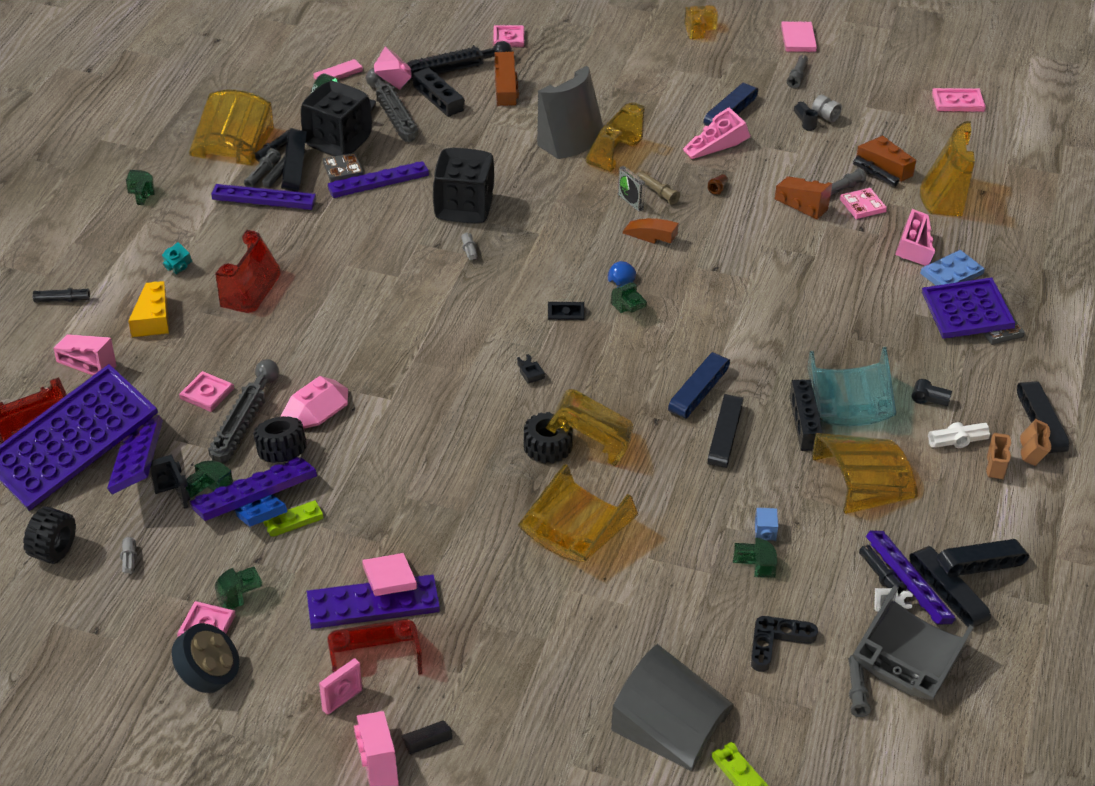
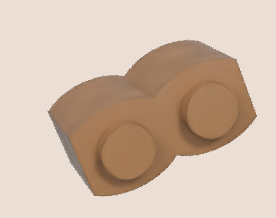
(1035, 442)
(998, 456)

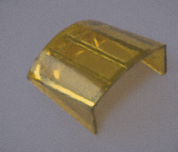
(233, 126)
(948, 179)
(871, 467)
(573, 520)

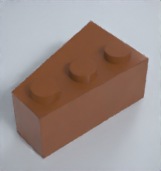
(506, 79)
(888, 157)
(804, 196)

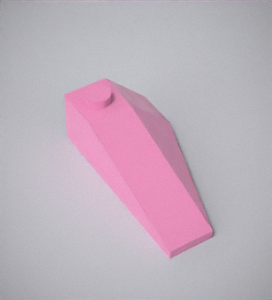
(392, 68)
(724, 132)

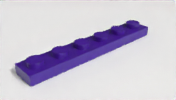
(378, 179)
(263, 196)
(908, 574)

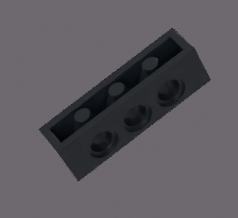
(438, 92)
(805, 413)

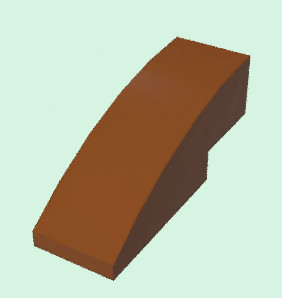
(652, 230)

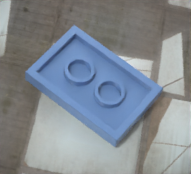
(952, 269)

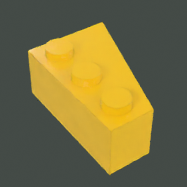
(150, 311)

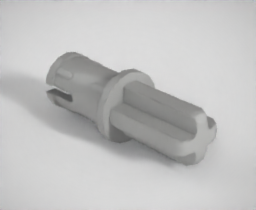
(469, 246)
(128, 555)

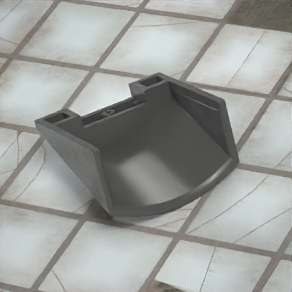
(568, 116)
(909, 650)
(668, 708)

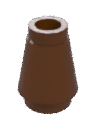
(717, 184)

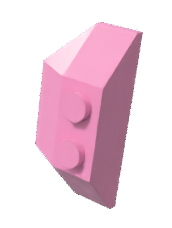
(317, 401)

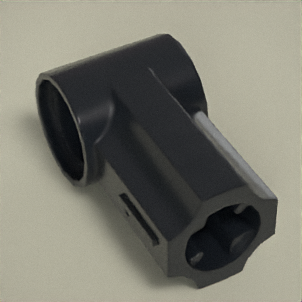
(806, 115)
(924, 392)

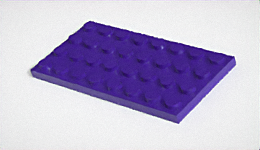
(71, 436)

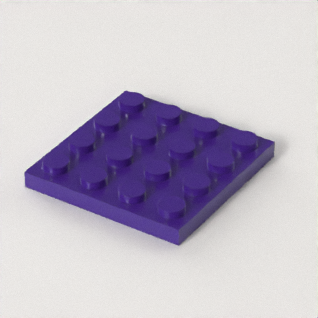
(968, 308)

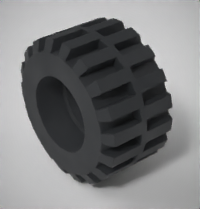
(280, 439)
(544, 444)
(49, 535)

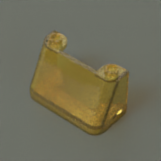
(594, 421)

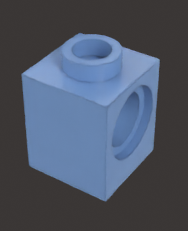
(766, 523)

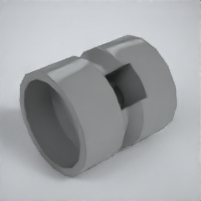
(828, 110)

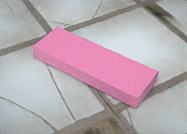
(342, 70)

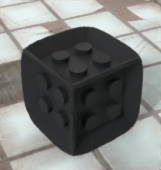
(336, 118)
(463, 185)

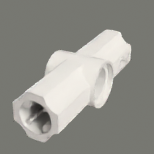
(958, 435)

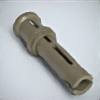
(663, 190)

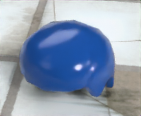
(621, 273)

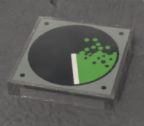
(631, 188)

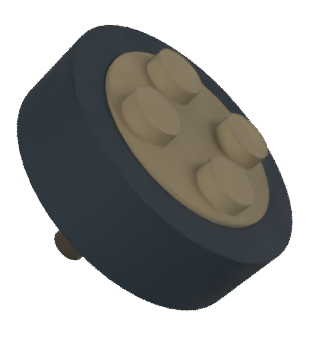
(205, 658)

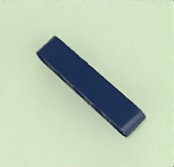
(736, 100)
(699, 385)

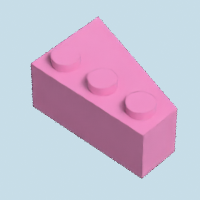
(916, 239)
(85, 353)
(376, 749)

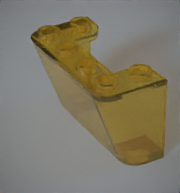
(624, 127)

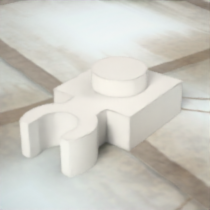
(882, 593)

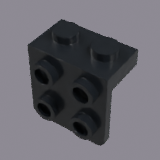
(166, 476)

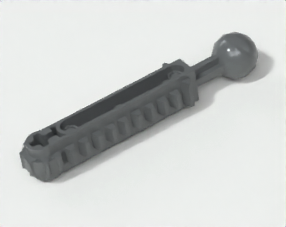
(393, 107)
(251, 398)

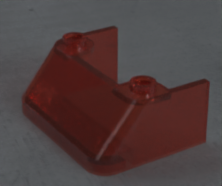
(374, 635)

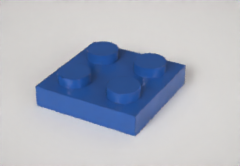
(261, 510)

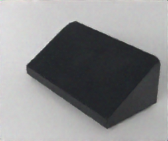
(565, 310)
(427, 737)

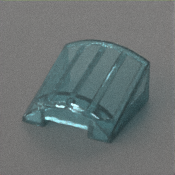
(854, 394)

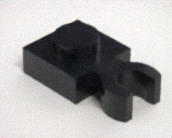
(530, 371)

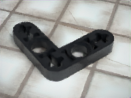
(768, 634)

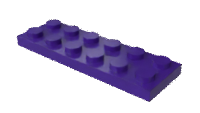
(135, 455)
(253, 488)
(358, 604)

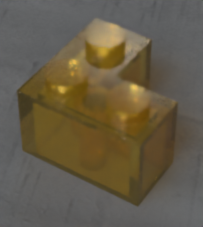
(700, 19)

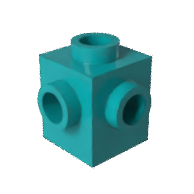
(176, 258)

